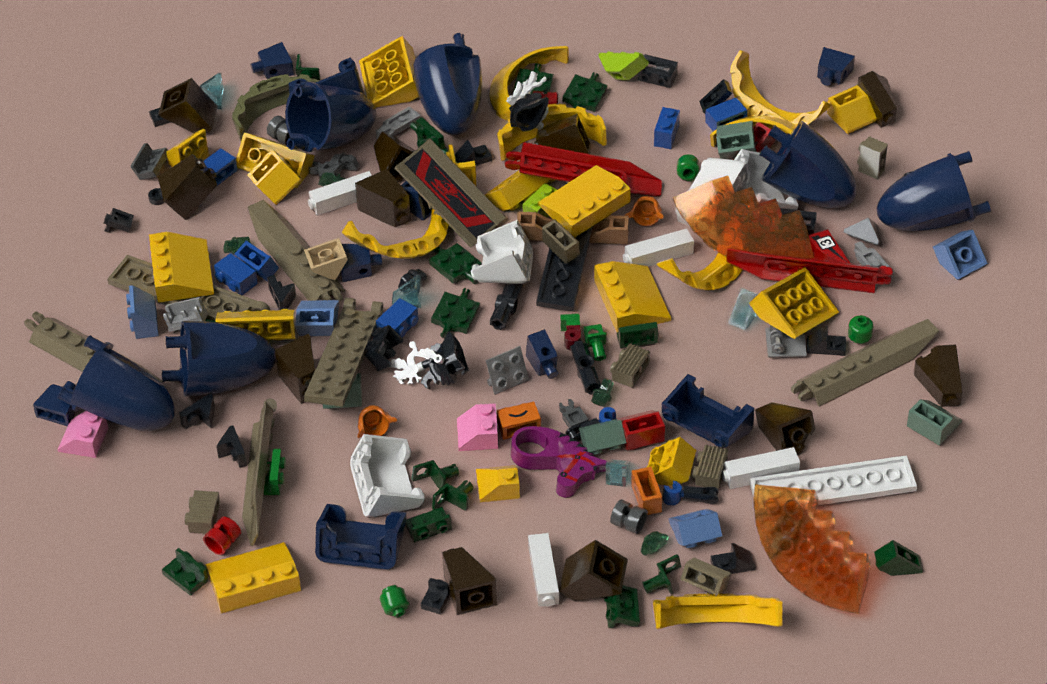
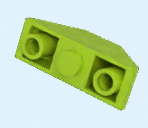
(623, 65)

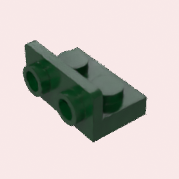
(638, 334)
(428, 524)
(186, 572)
(623, 608)

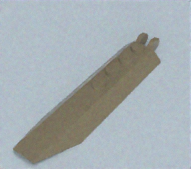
(288, 251)
(62, 341)
(865, 364)
(258, 469)

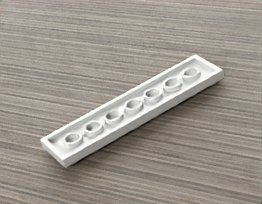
(848, 481)

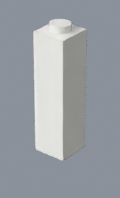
(335, 195)
(660, 248)
(739, 471)
(543, 569)

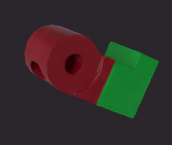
(570, 324)

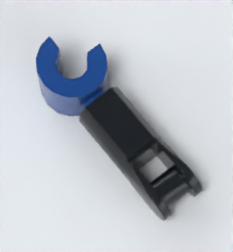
(605, 415)
(689, 493)

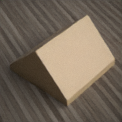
(327, 258)

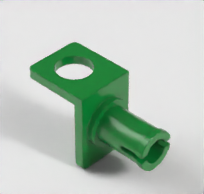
(596, 341)

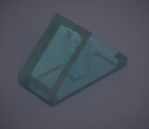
(214, 89)
(410, 292)
(742, 312)
(617, 472)

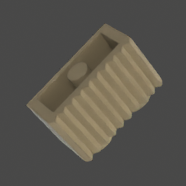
(872, 157)
(560, 241)
(630, 365)
(710, 466)
(203, 511)
(705, 576)

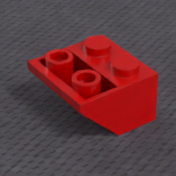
(643, 429)

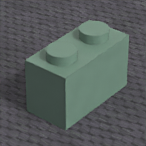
(602, 436)

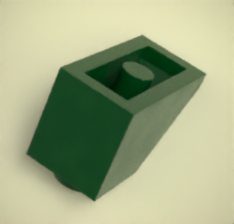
(897, 560)

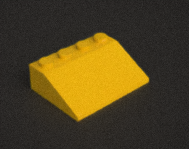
(389, 74)
(586, 200)
(180, 266)
(630, 294)
(794, 304)
(253, 577)

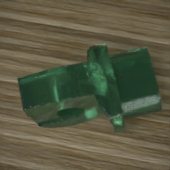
(329, 178)
(234, 244)
(602, 395)
(653, 542)

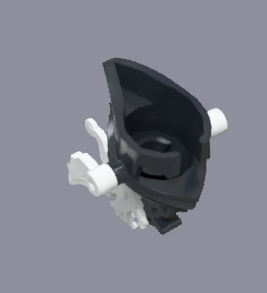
(530, 109)
(442, 359)

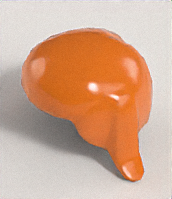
(646, 208)
(373, 417)

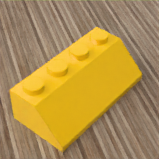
(256, 148)
(514, 190)
(266, 323)

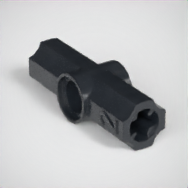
(505, 305)
(585, 366)

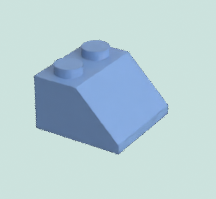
(960, 254)
(696, 527)

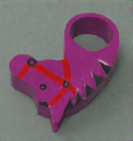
(559, 453)

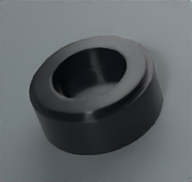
(155, 196)

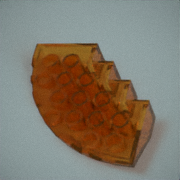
(740, 222)
(813, 554)

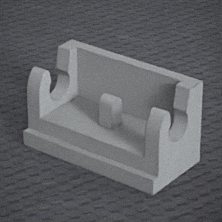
(184, 310)

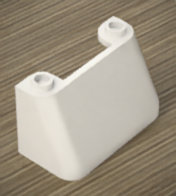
(716, 168)
(762, 190)
(505, 256)
(382, 476)

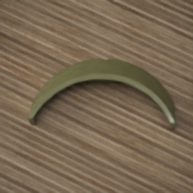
(262, 98)

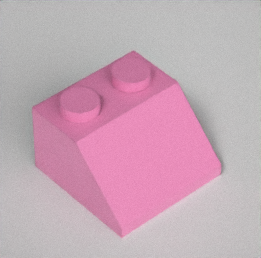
(478, 428)
(84, 435)

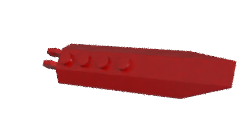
(568, 165)
(826, 273)

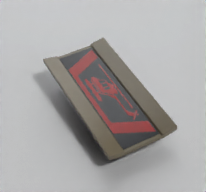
(449, 192)

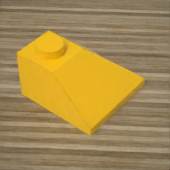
(498, 483)

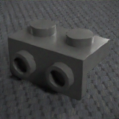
(148, 162)

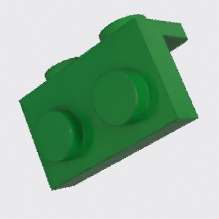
(275, 475)

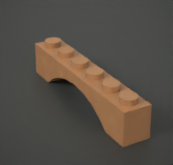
(610, 230)

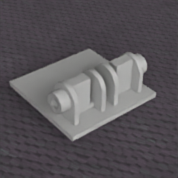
(783, 345)
(506, 370)

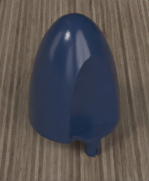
(449, 85)
(326, 116)
(809, 168)
(930, 197)
(218, 357)
(120, 391)

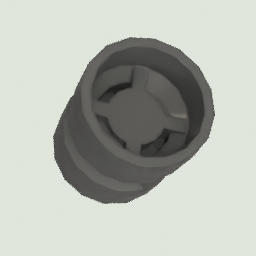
(278, 130)
(631, 517)

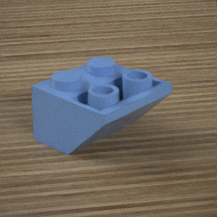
(142, 312)
(316, 317)

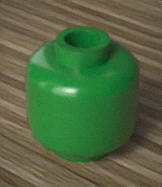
(688, 167)
(860, 329)
(394, 601)

